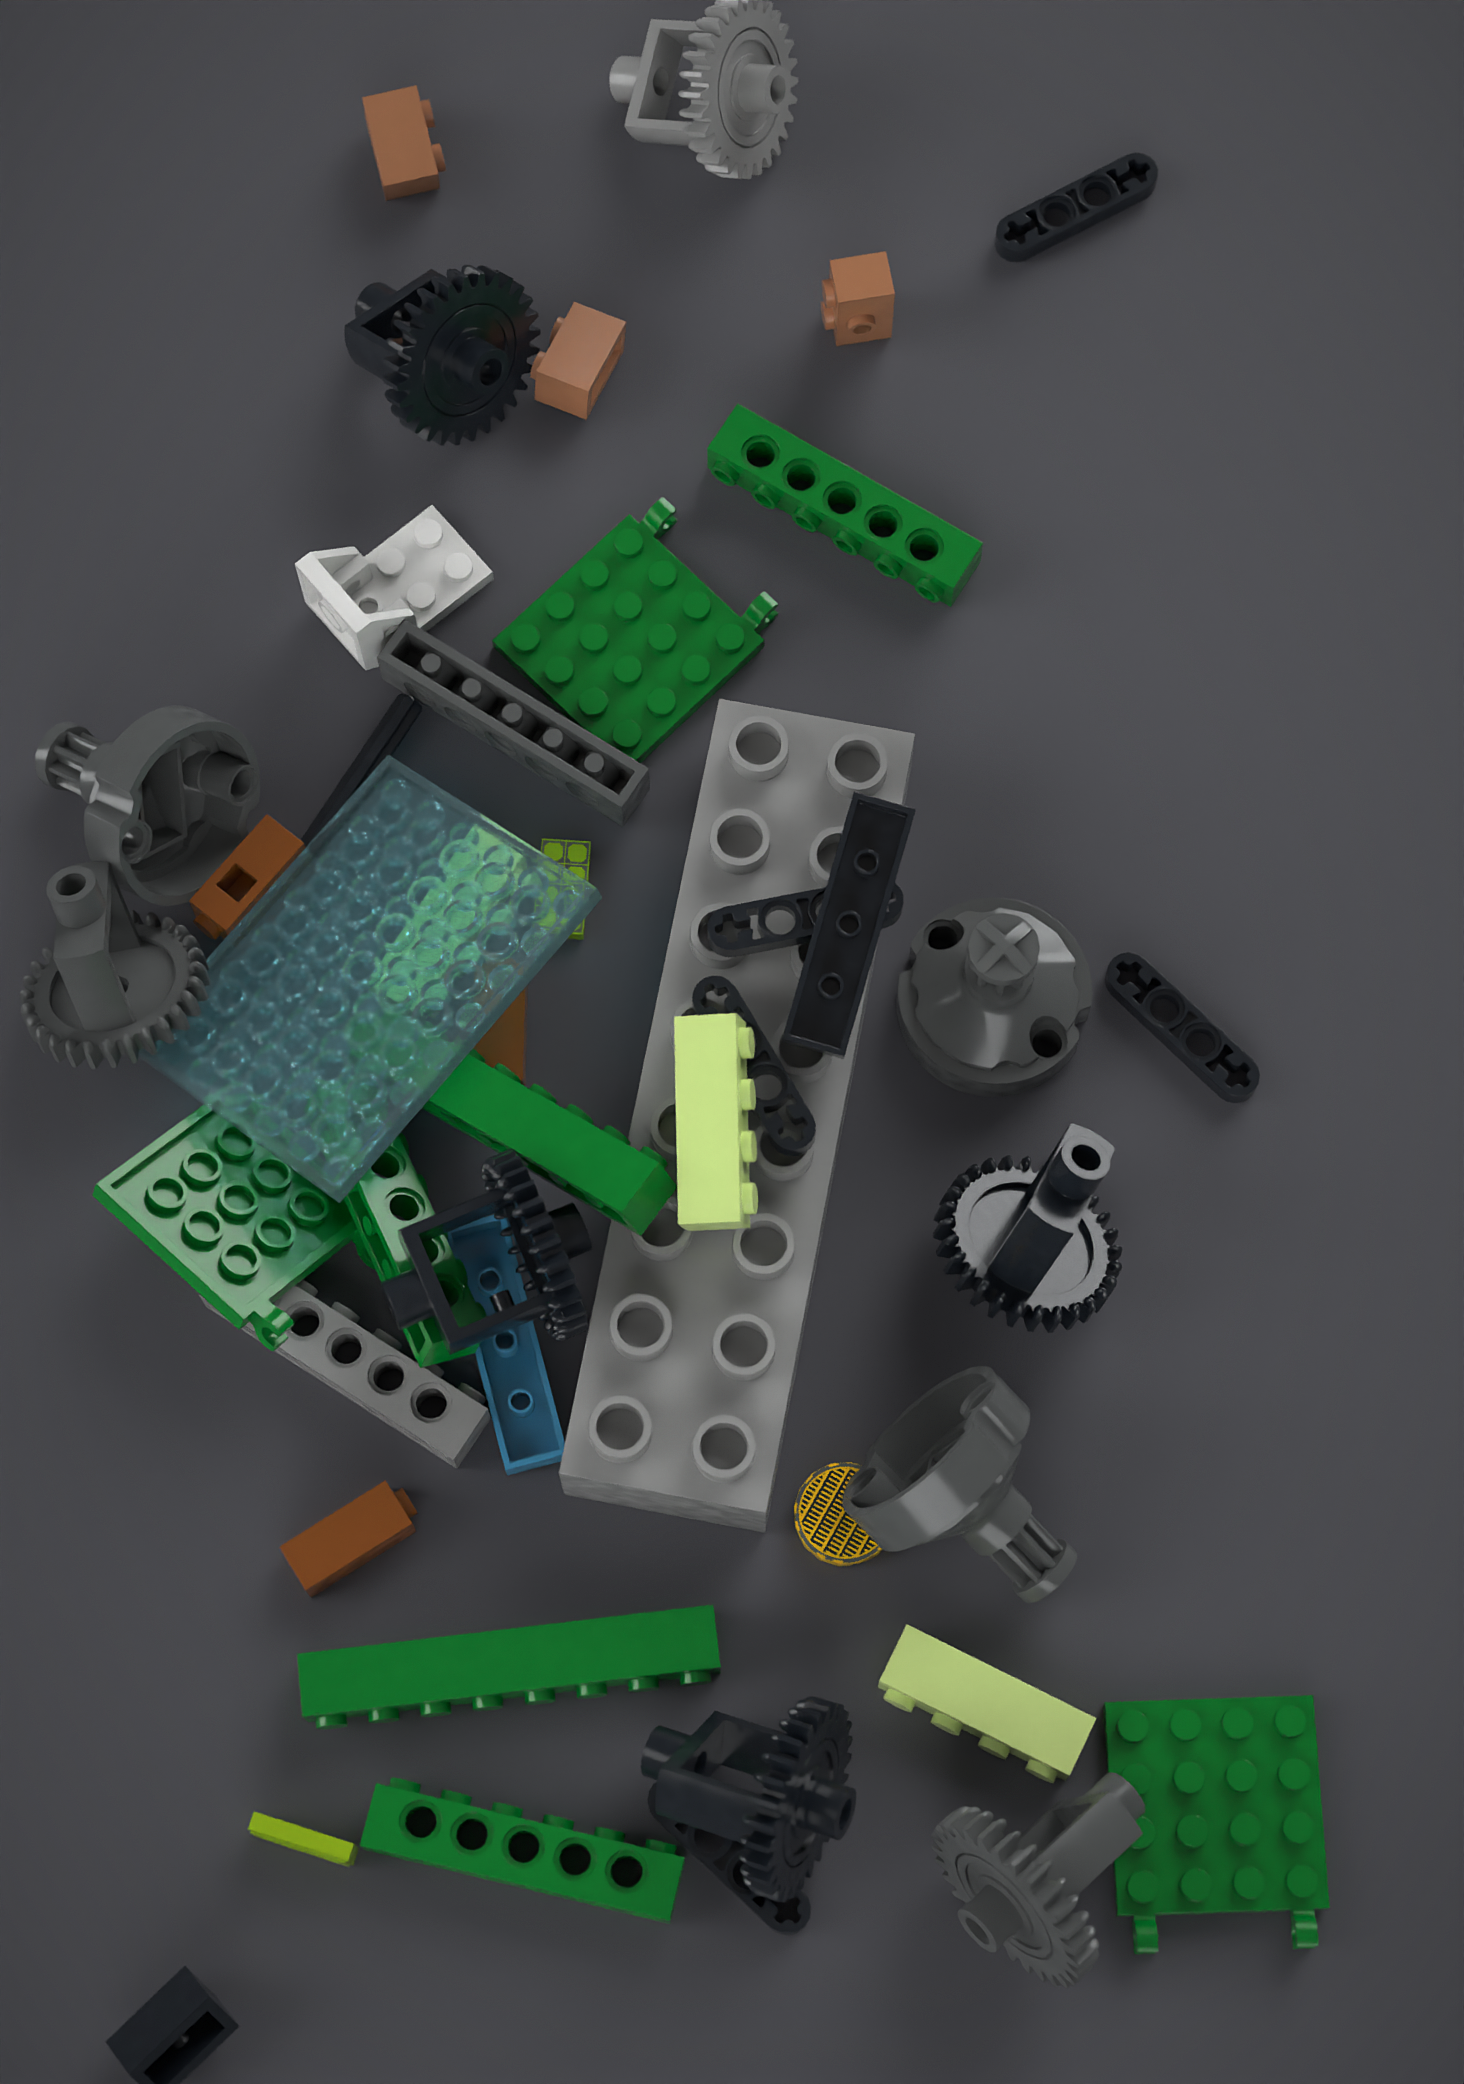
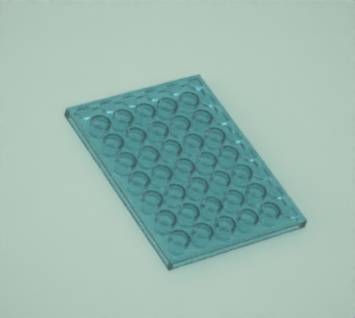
(370, 975)

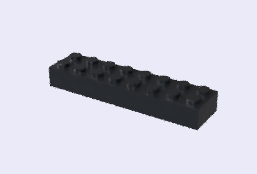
(848, 925)

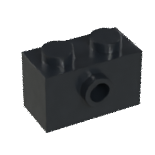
(172, 2031)

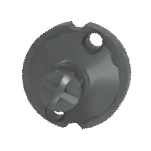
(159, 798)
(993, 996)
(950, 1473)

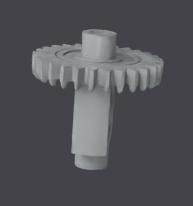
(735, 91)

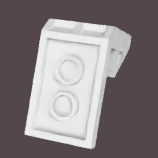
(410, 576)

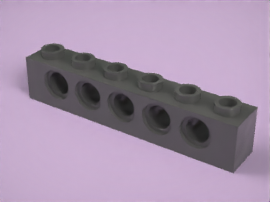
(514, 723)

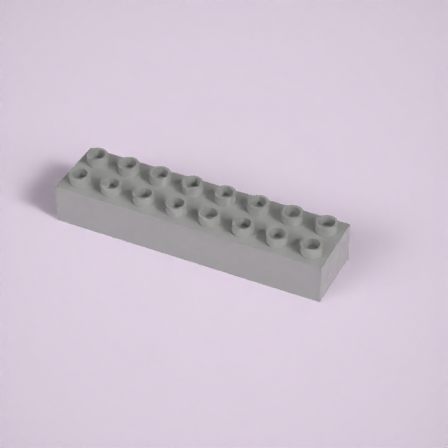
(706, 1327)

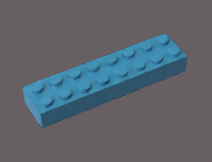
(510, 1361)

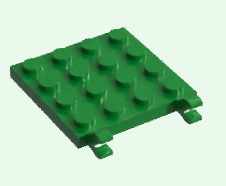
(632, 638)
(229, 1219)
(1225, 1811)

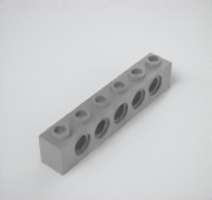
(446, 1436)

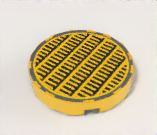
(823, 1522)

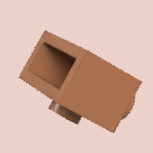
(402, 142)
(858, 299)
(578, 360)

